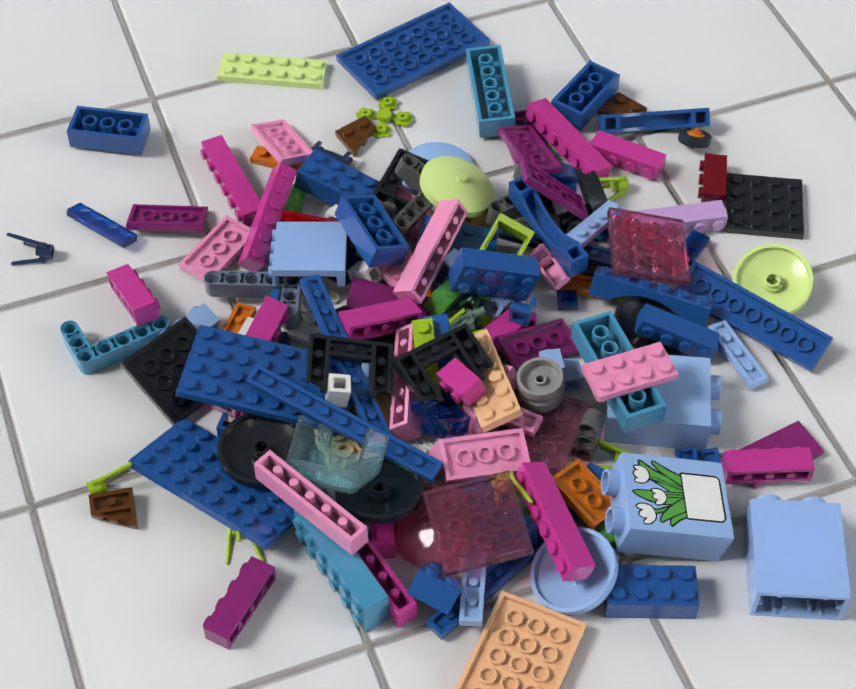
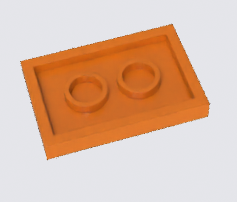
(583, 493)

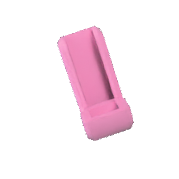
(550, 267)

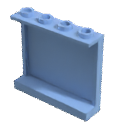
(308, 250)

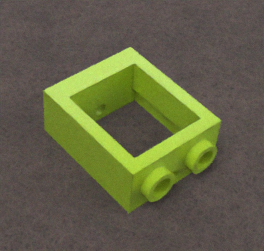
(513, 228)

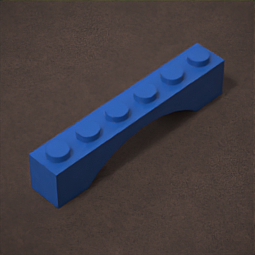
(654, 120)
(564, 249)
(685, 305)

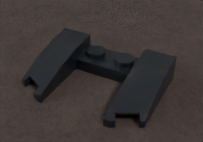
(390, 182)
(592, 194)
(324, 347)
(413, 363)

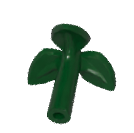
(474, 304)

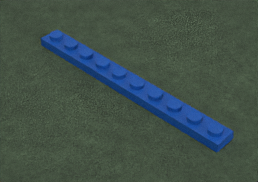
(330, 325)
(341, 421)
(496, 577)

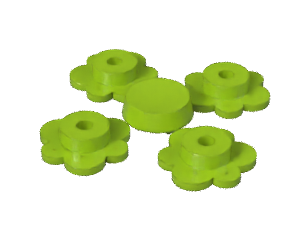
(385, 115)

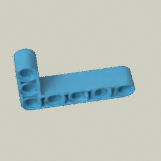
(109, 350)

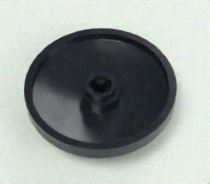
(626, 316)
(247, 441)
(386, 498)

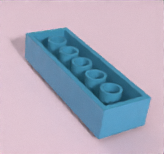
(489, 89)
(601, 338)
(346, 575)

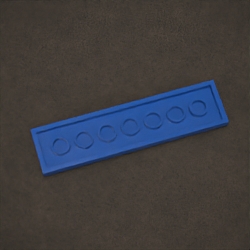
(759, 318)

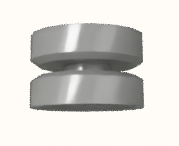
(540, 384)

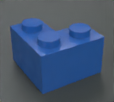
(434, 588)

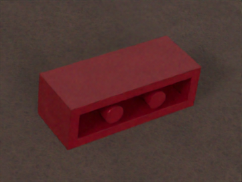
(712, 178)

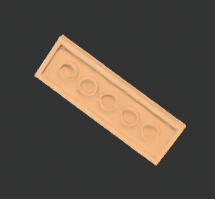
(499, 402)

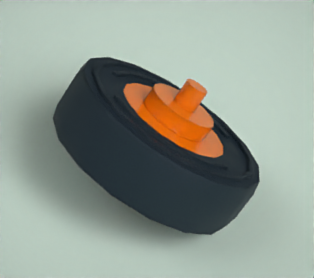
(694, 138)

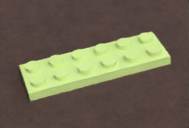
(272, 70)

